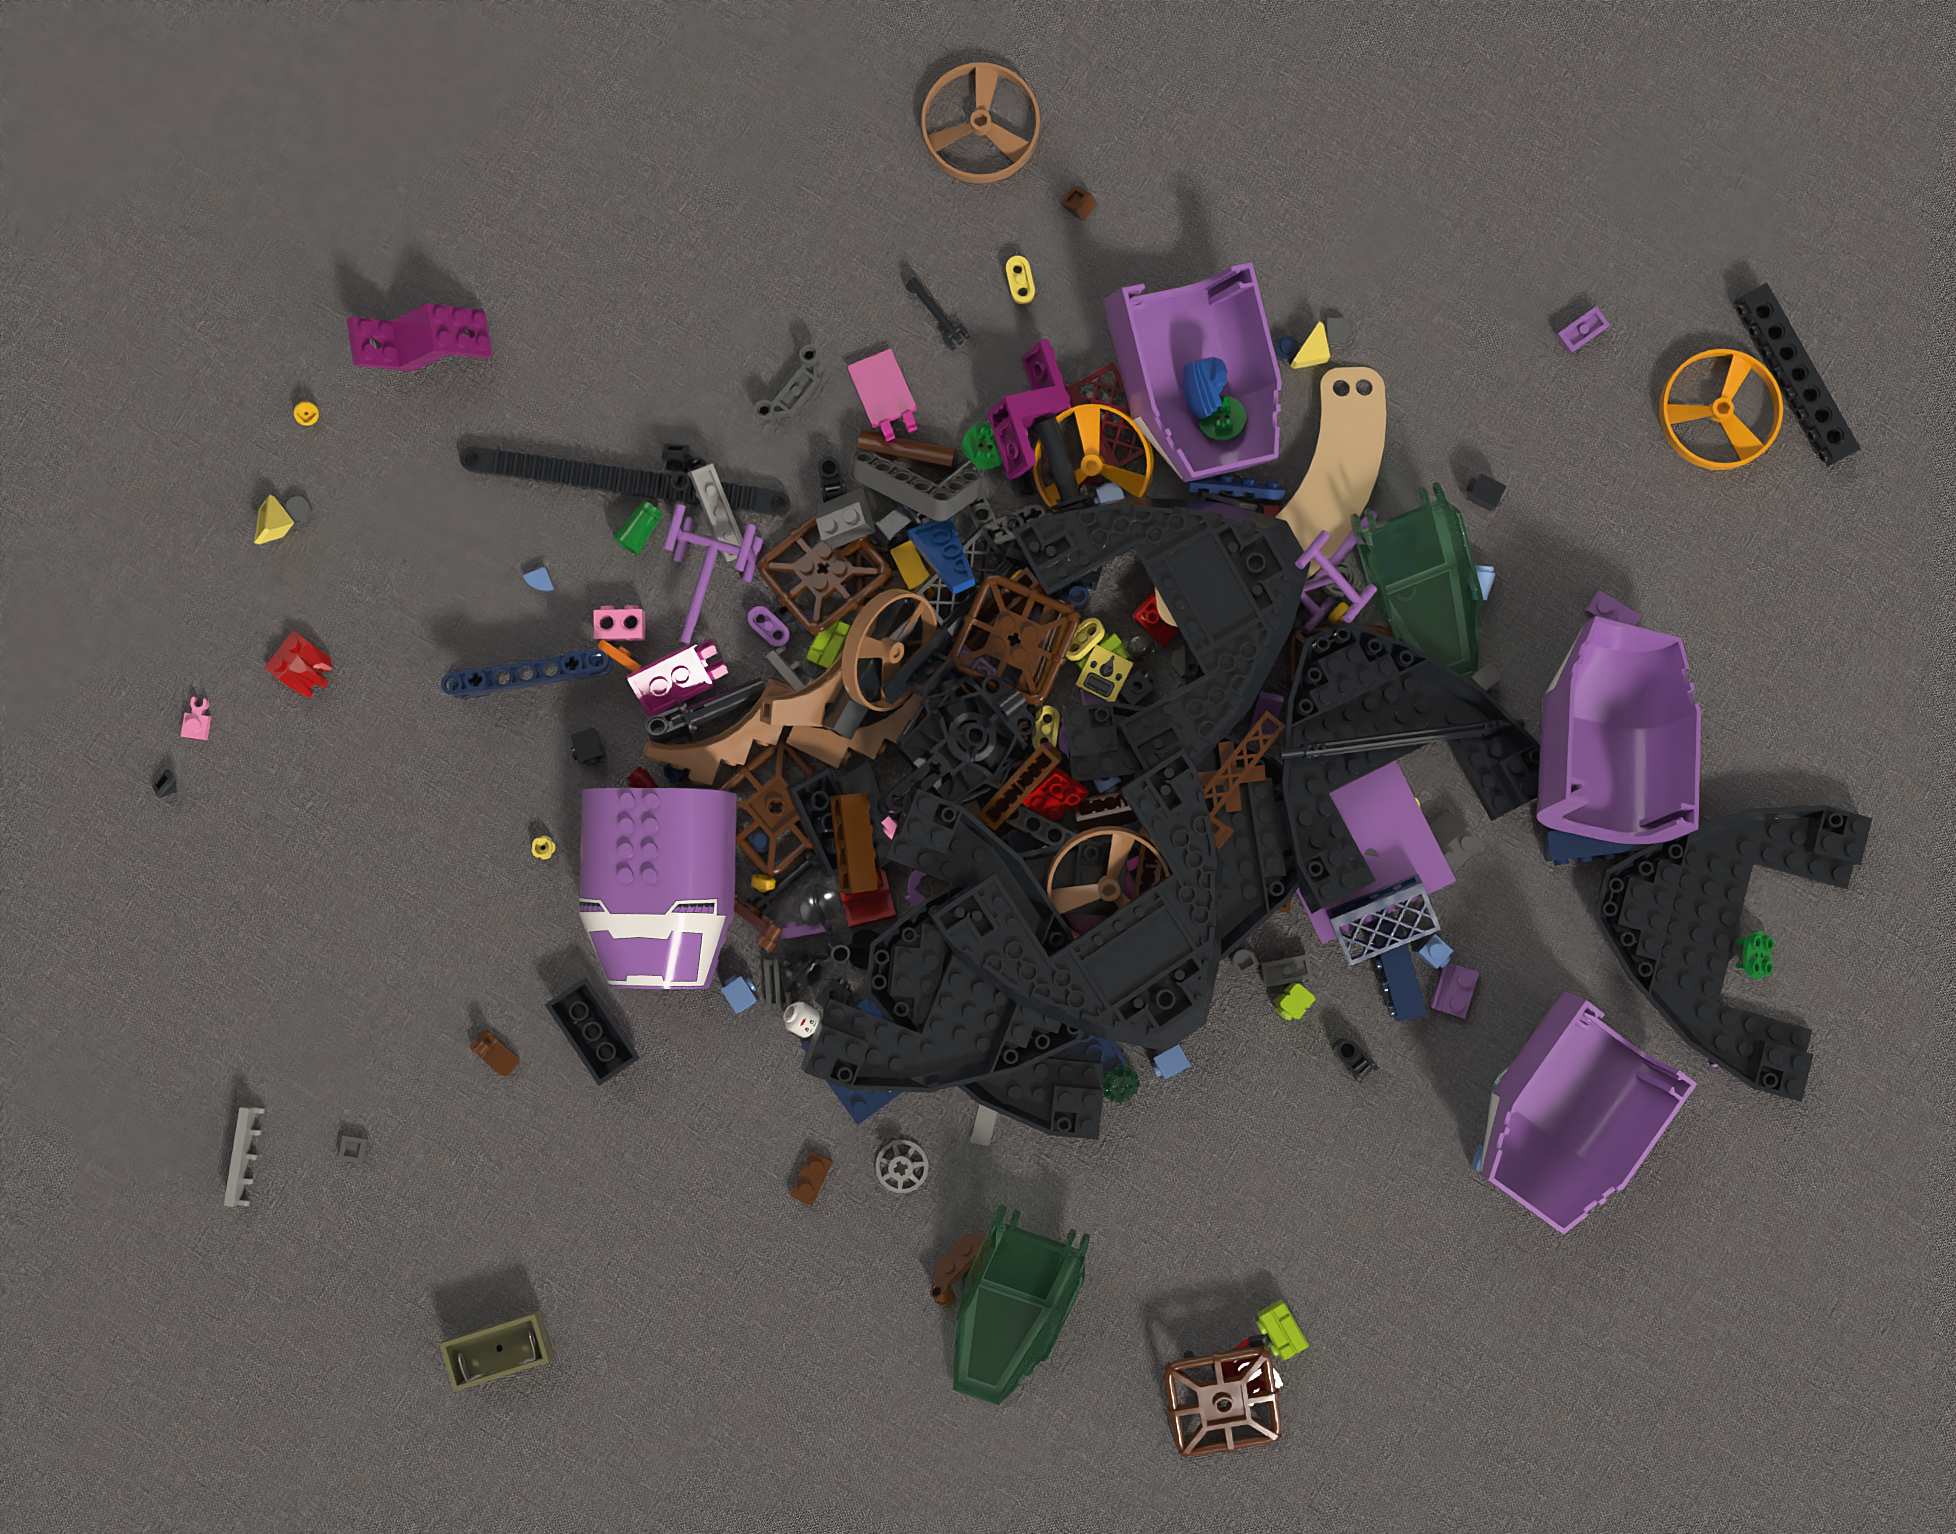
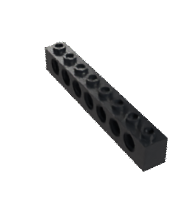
(1799, 362)

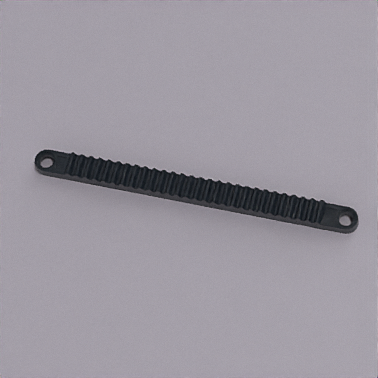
(614, 480)

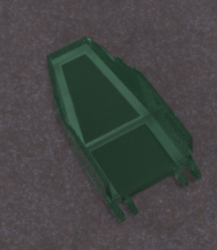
(1425, 579)
(1013, 1306)

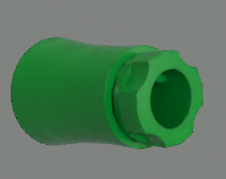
(638, 528)

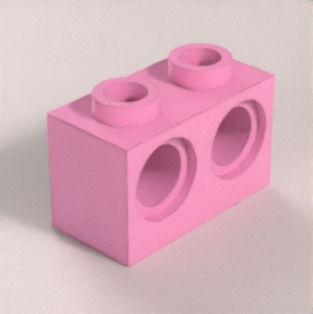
(619, 631)

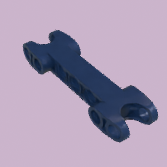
(486, 681)

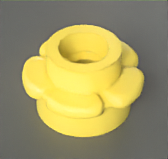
(536, 847)

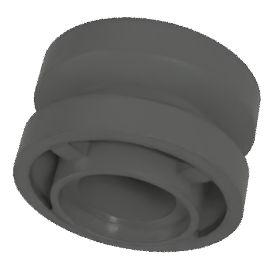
(1350, 576)

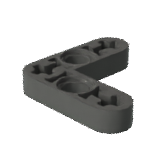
(993, 525)

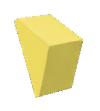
(1314, 350)
(272, 521)

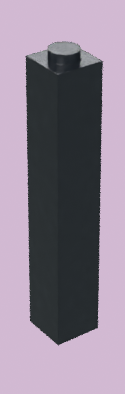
(847, 714)

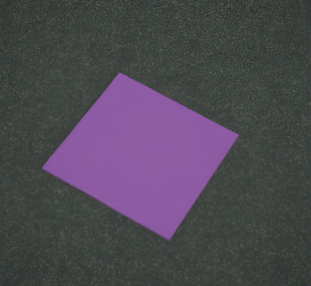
(1385, 819)

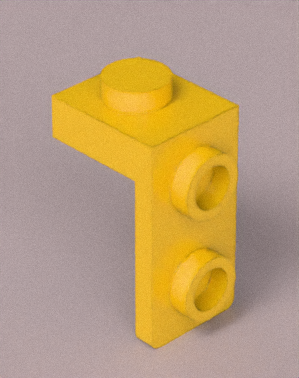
(910, 565)

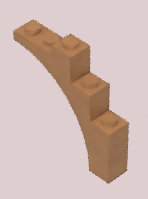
(807, 704)
(867, 740)
(732, 745)

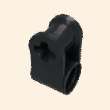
(831, 484)
(1357, 1062)

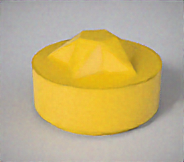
(306, 413)
(1337, 614)
(762, 882)

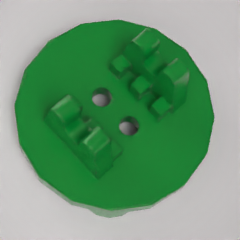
(1224, 429)
(983, 457)
(1757, 954)

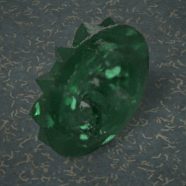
(1114, 1078)

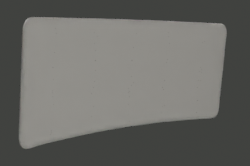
(983, 1126)

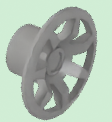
(901, 1166)

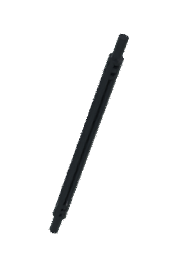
(1397, 739)

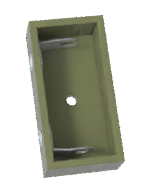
(474, 1354)

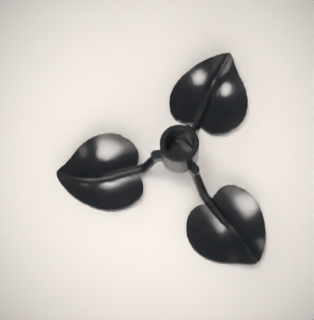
(815, 907)

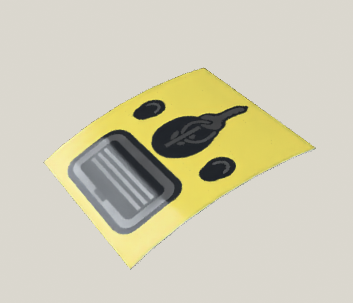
(1104, 673)

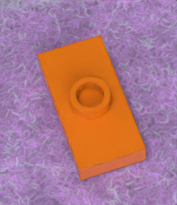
(620, 655)

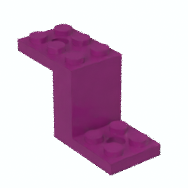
(419, 337)
(1023, 410)

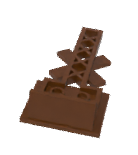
(1231, 776)

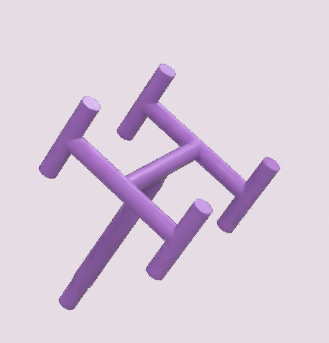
(744, 553)
(1329, 574)

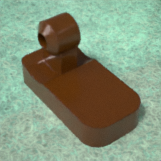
(495, 1053)

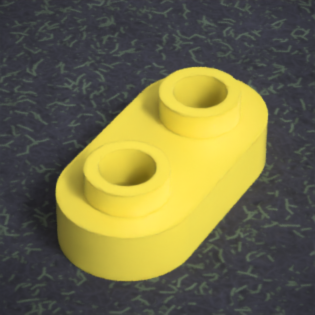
(1021, 280)
(1084, 640)
(1047, 730)

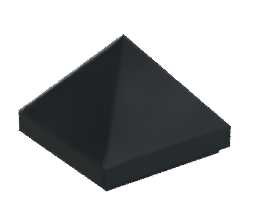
(1022, 485)
(785, 615)
(165, 784)

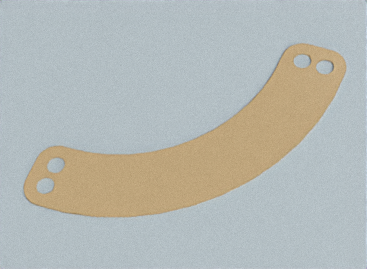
(1341, 468)

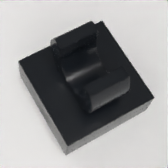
(677, 453)

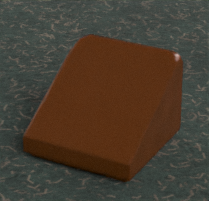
(1079, 202)

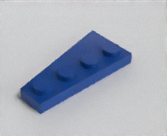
(1215, 485)
(944, 553)

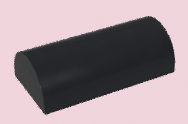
(813, 807)
(592, 1031)

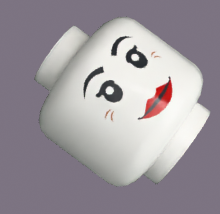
(801, 1019)

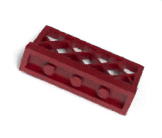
(1077, 399)

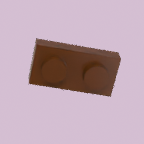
(811, 1178)

